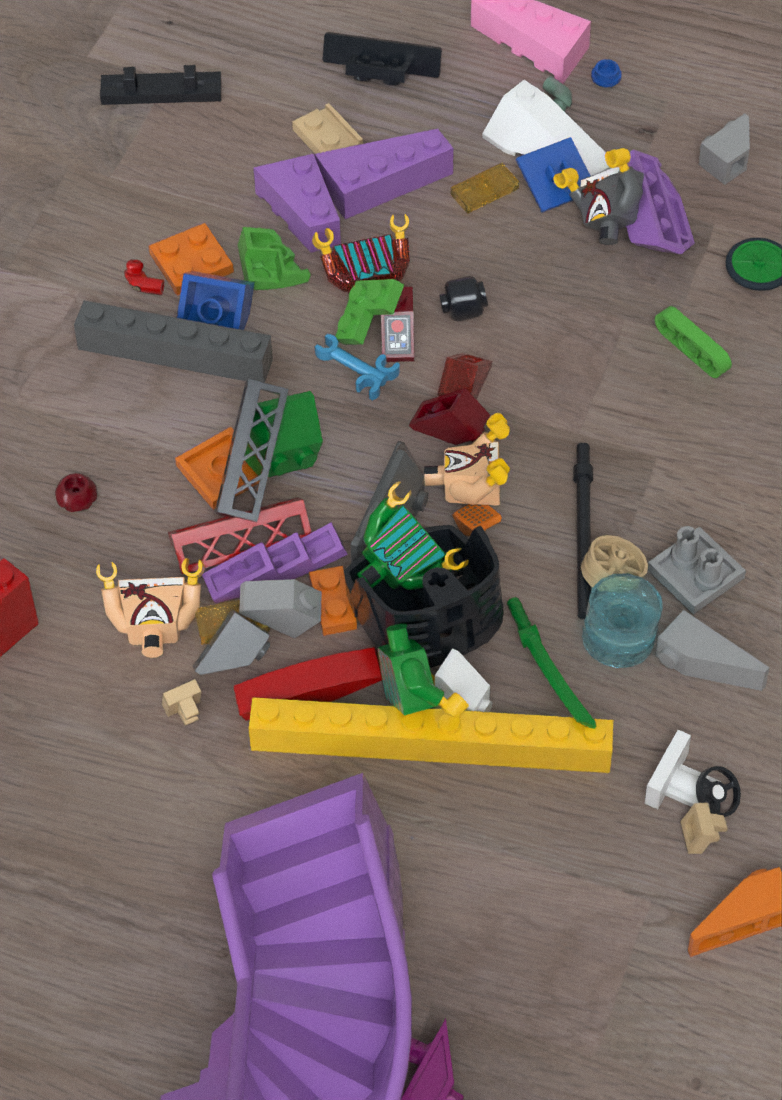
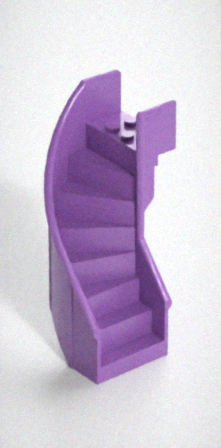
(314, 954)

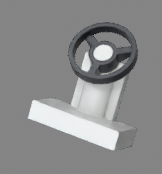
(687, 784)

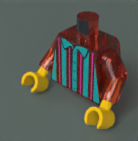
(365, 259)

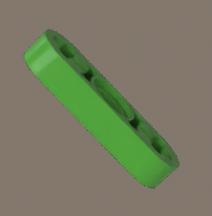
(693, 342)

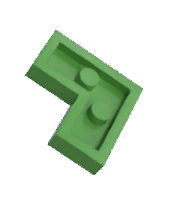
(365, 301)

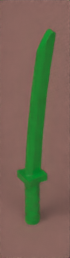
(531, 639)

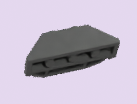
(399, 469)

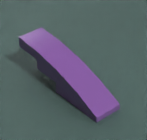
(281, 561)

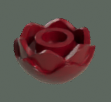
(72, 500)

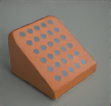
(474, 516)

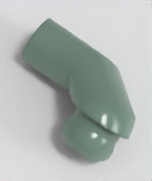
(562, 94)

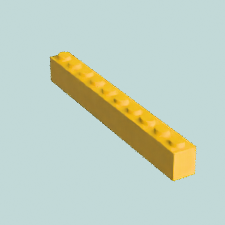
(430, 735)

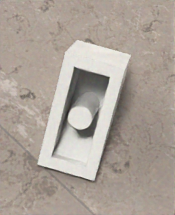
(460, 677)

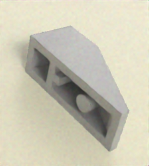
(707, 655)

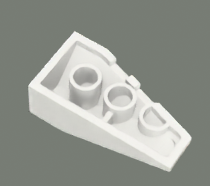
(532, 120)

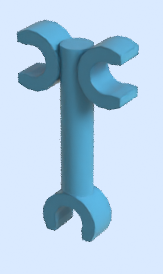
(369, 376)

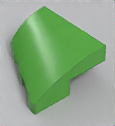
(268, 260)

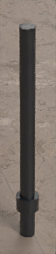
(583, 477)

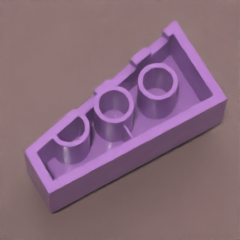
(384, 169)

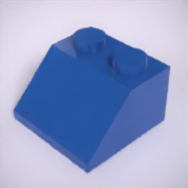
(215, 300)

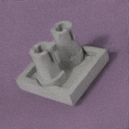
(696, 569)

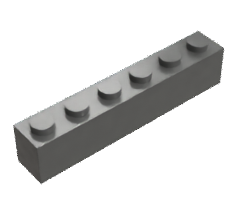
(173, 342)

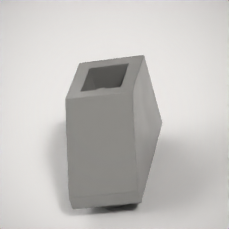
(727, 150)

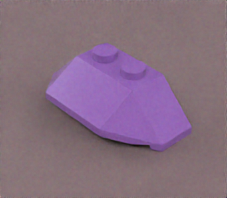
(661, 214)

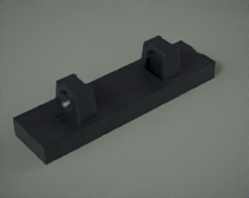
(160, 87)

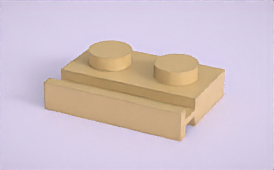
(325, 130)

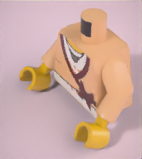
(473, 471)
(152, 608)

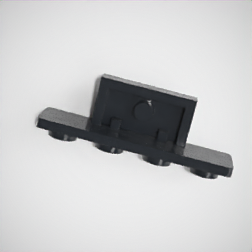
(380, 58)

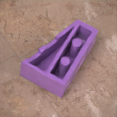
(300, 197)

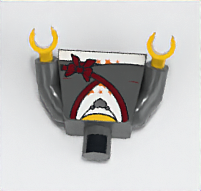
(607, 198)

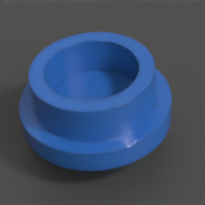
(606, 73)

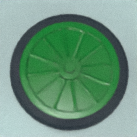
(756, 264)

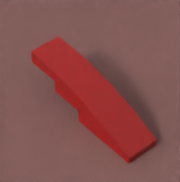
(313, 680)

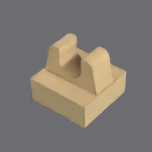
(183, 701)
(701, 828)

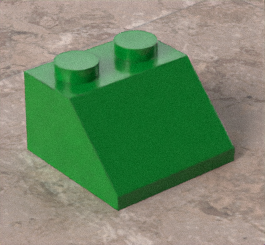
(297, 438)

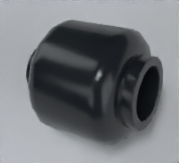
(464, 298)

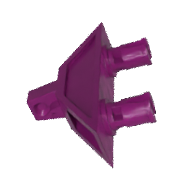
(434, 1073)

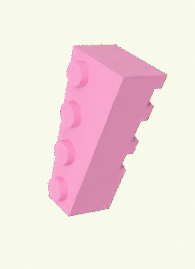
(536, 30)

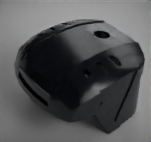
(443, 601)

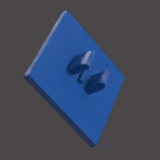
(542, 165)

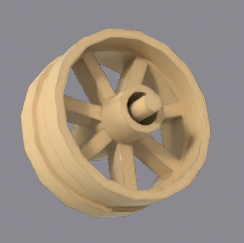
(614, 557)

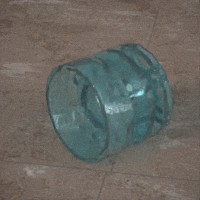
(622, 620)

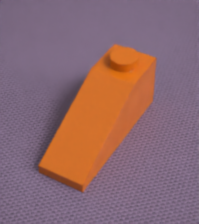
(745, 912)

